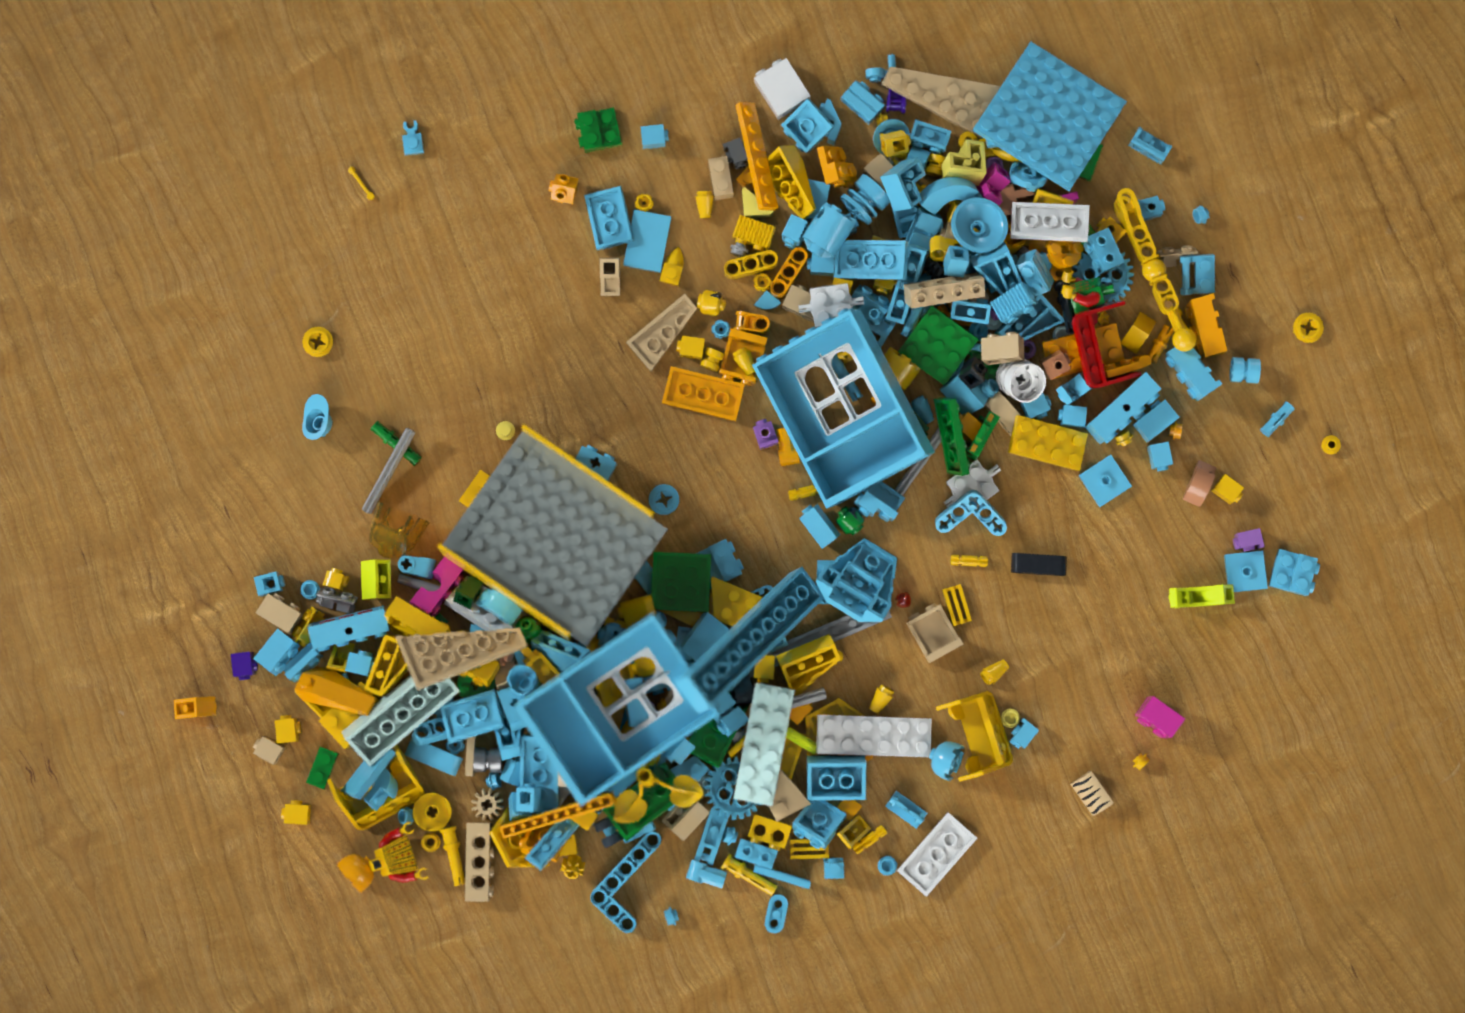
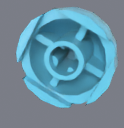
(946, 759)

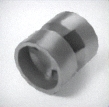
(487, 760)

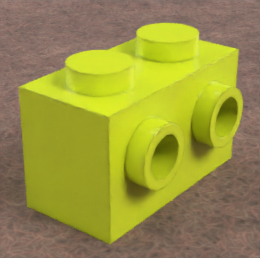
(376, 579)

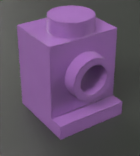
(765, 441)
(1248, 540)

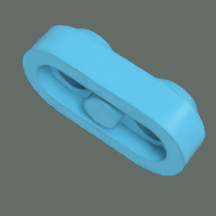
(776, 913)

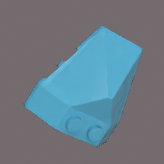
(860, 582)

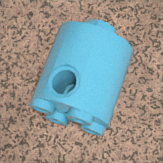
(828, 231)

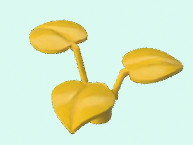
(632, 808)

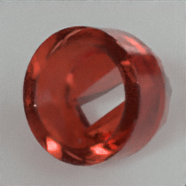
(903, 600)

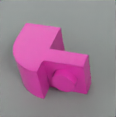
(993, 183)

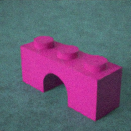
(449, 576)

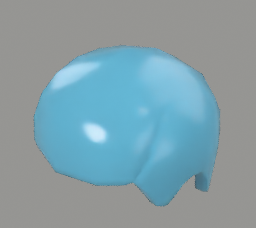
(522, 680)

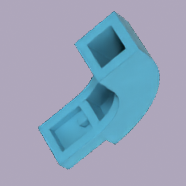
(947, 190)

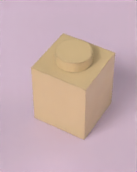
(268, 749)

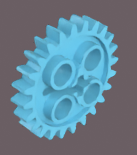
(1085, 264)
(718, 782)

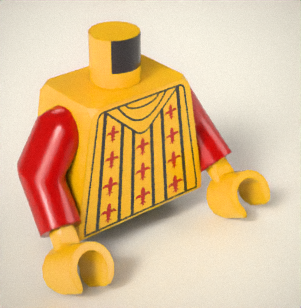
(396, 857)

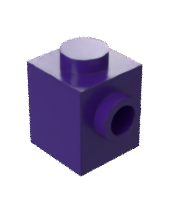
(243, 665)

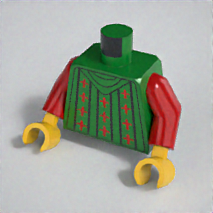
(1085, 293)

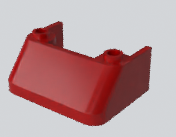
(1088, 347)

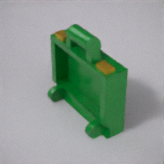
(982, 436)

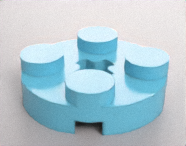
(1026, 177)

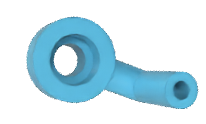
(877, 74)
(980, 331)

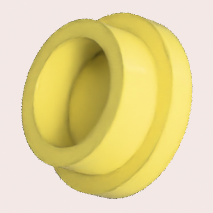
(505, 430)
(1010, 718)

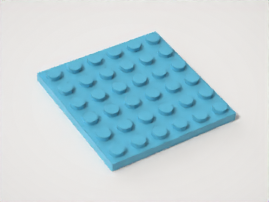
(1049, 116)

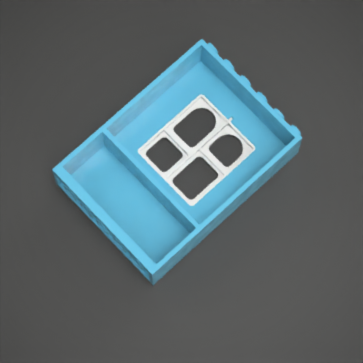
(868, 444)
(579, 730)

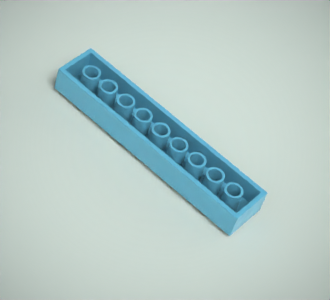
(749, 640)

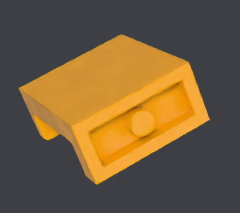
(737, 340)

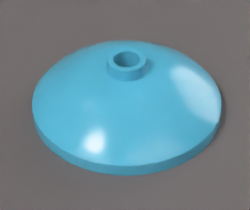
(984, 216)

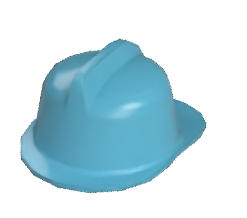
(316, 417)

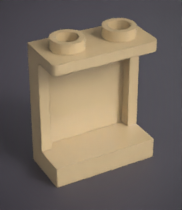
(933, 632)

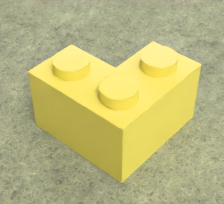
(967, 163)

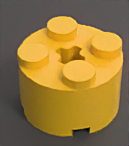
(901, 367)

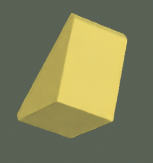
(750, 206)

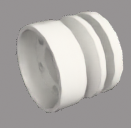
(1021, 380)

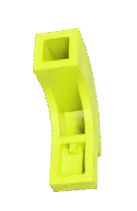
(1201, 596)

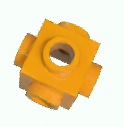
(563, 188)

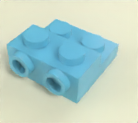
(807, 126)
(869, 504)
(723, 562)
(1294, 572)
(818, 823)

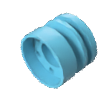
(862, 203)

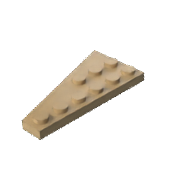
(950, 98)
(452, 653)

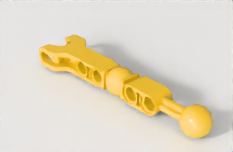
(1152, 267)

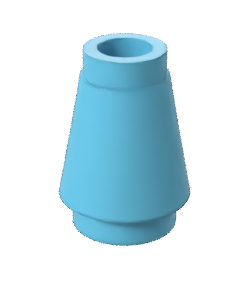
(922, 409)

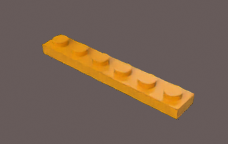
(756, 156)

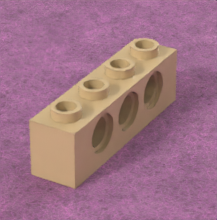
(944, 290)
(472, 891)

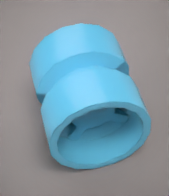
(1245, 370)

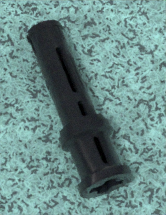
(1066, 305)

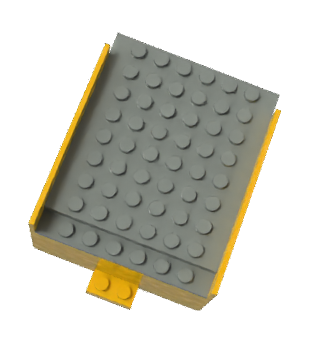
(552, 537)

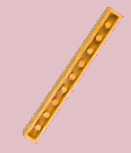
(557, 815)

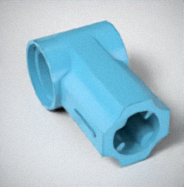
(702, 872)

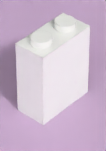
(781, 88)

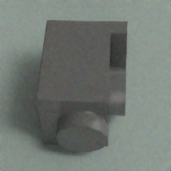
(736, 153)

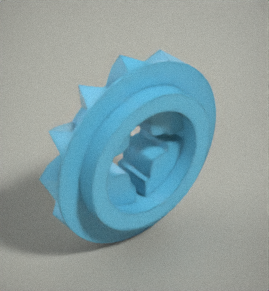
(668, 491)

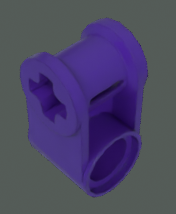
(895, 102)

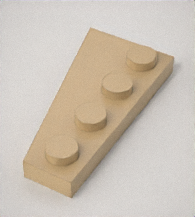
(787, 798)

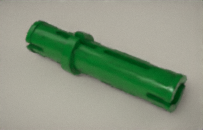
(391, 439)

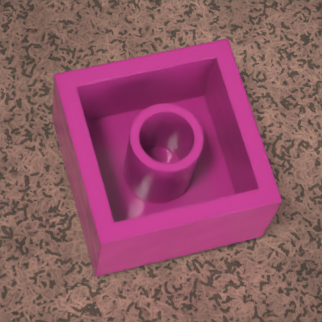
(1159, 717)

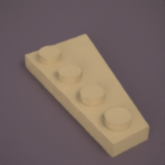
(660, 333)

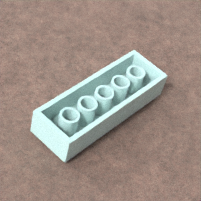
(396, 717)
(764, 744)

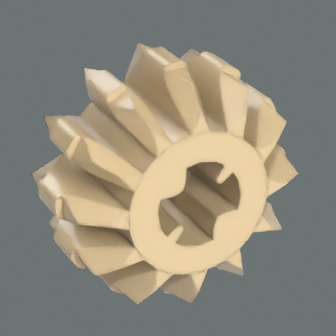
(484, 798)

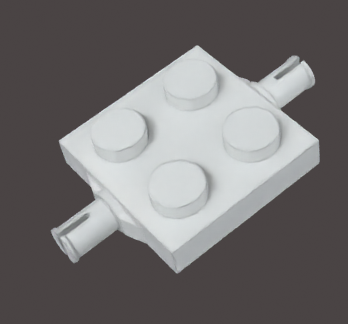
(828, 301)
(978, 479)

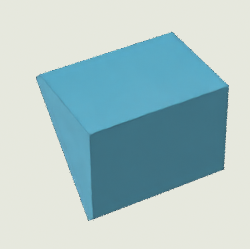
(968, 399)

